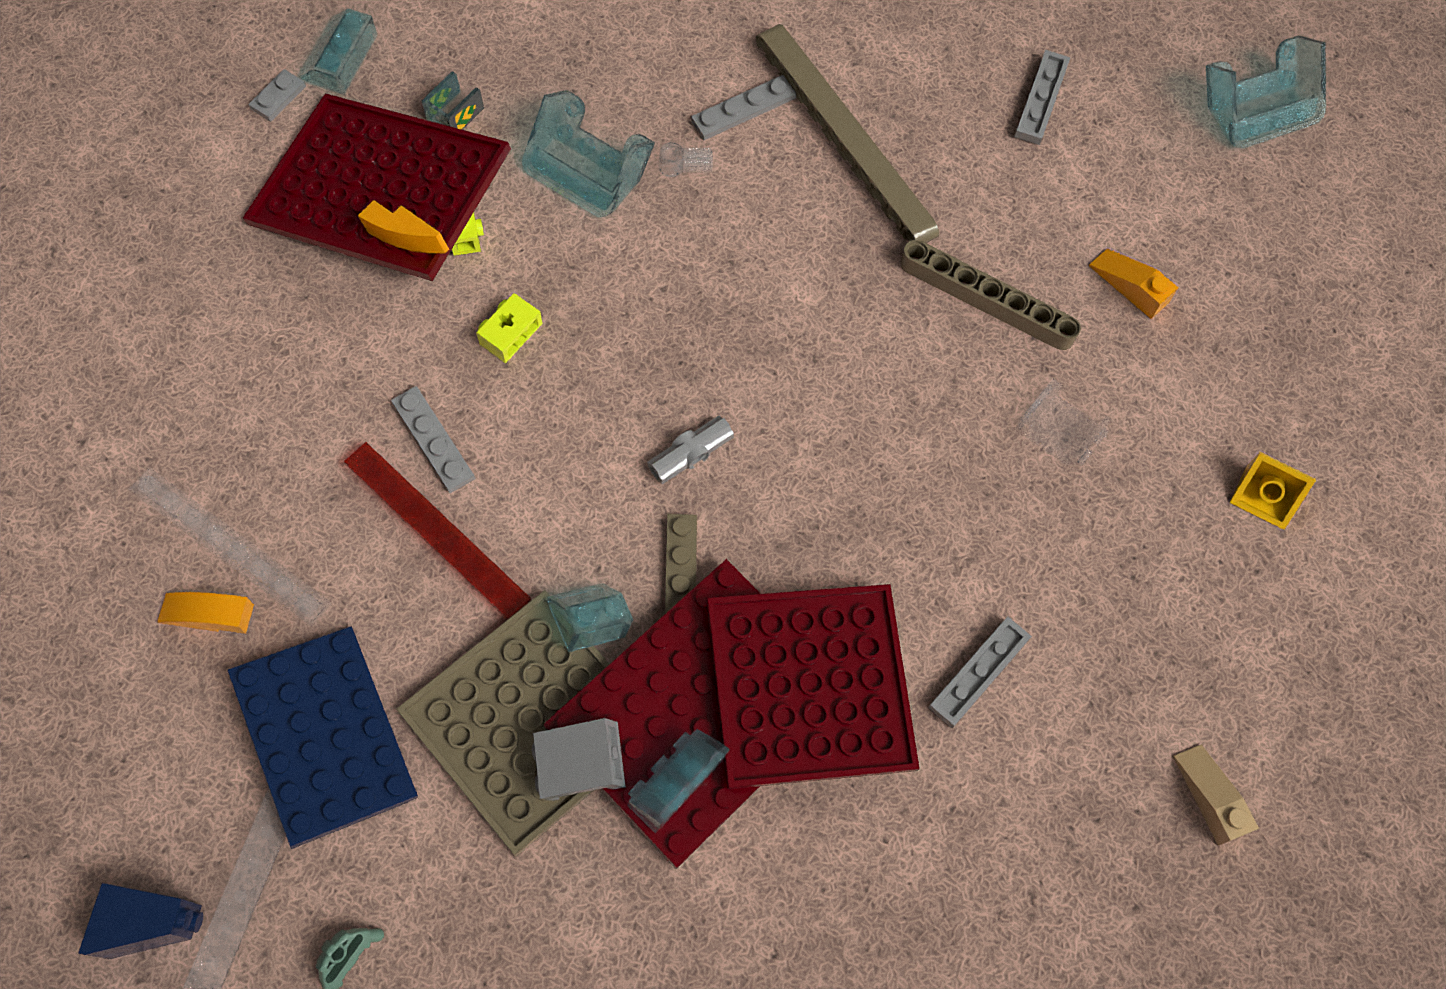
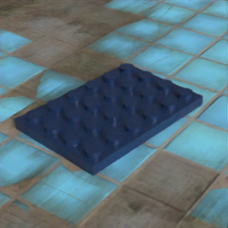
(322, 736)

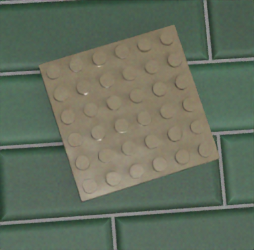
(484, 716)

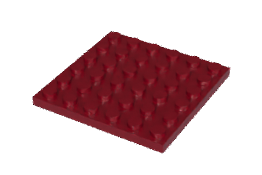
(810, 686)

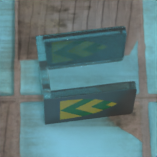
(443, 95)

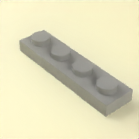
(1042, 97)
(743, 107)
(433, 439)
(979, 672)

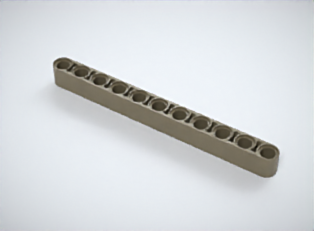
(848, 135)

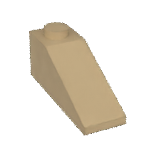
(1215, 796)

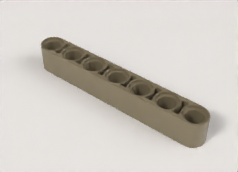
(1003, 295)

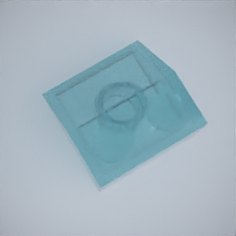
(590, 616)

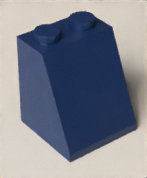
(137, 921)

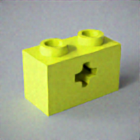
(509, 327)

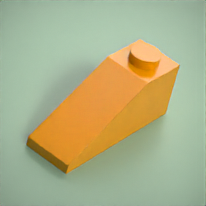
(1136, 281)

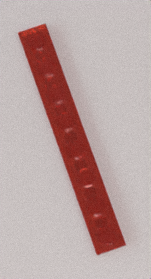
(437, 531)

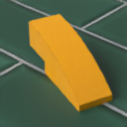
(402, 229)
(206, 611)

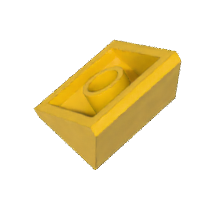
(1271, 490)

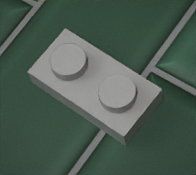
(277, 95)

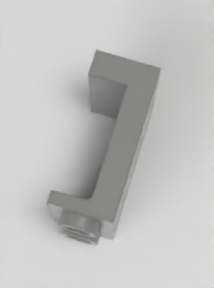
(578, 759)

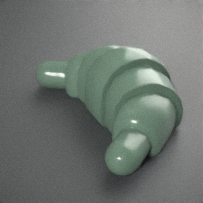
(342, 953)

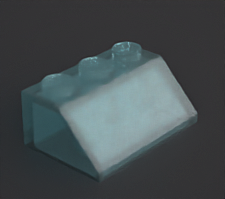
(339, 51)
(676, 778)

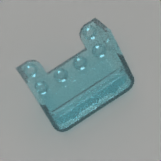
(1272, 101)
(579, 162)

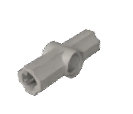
(690, 448)

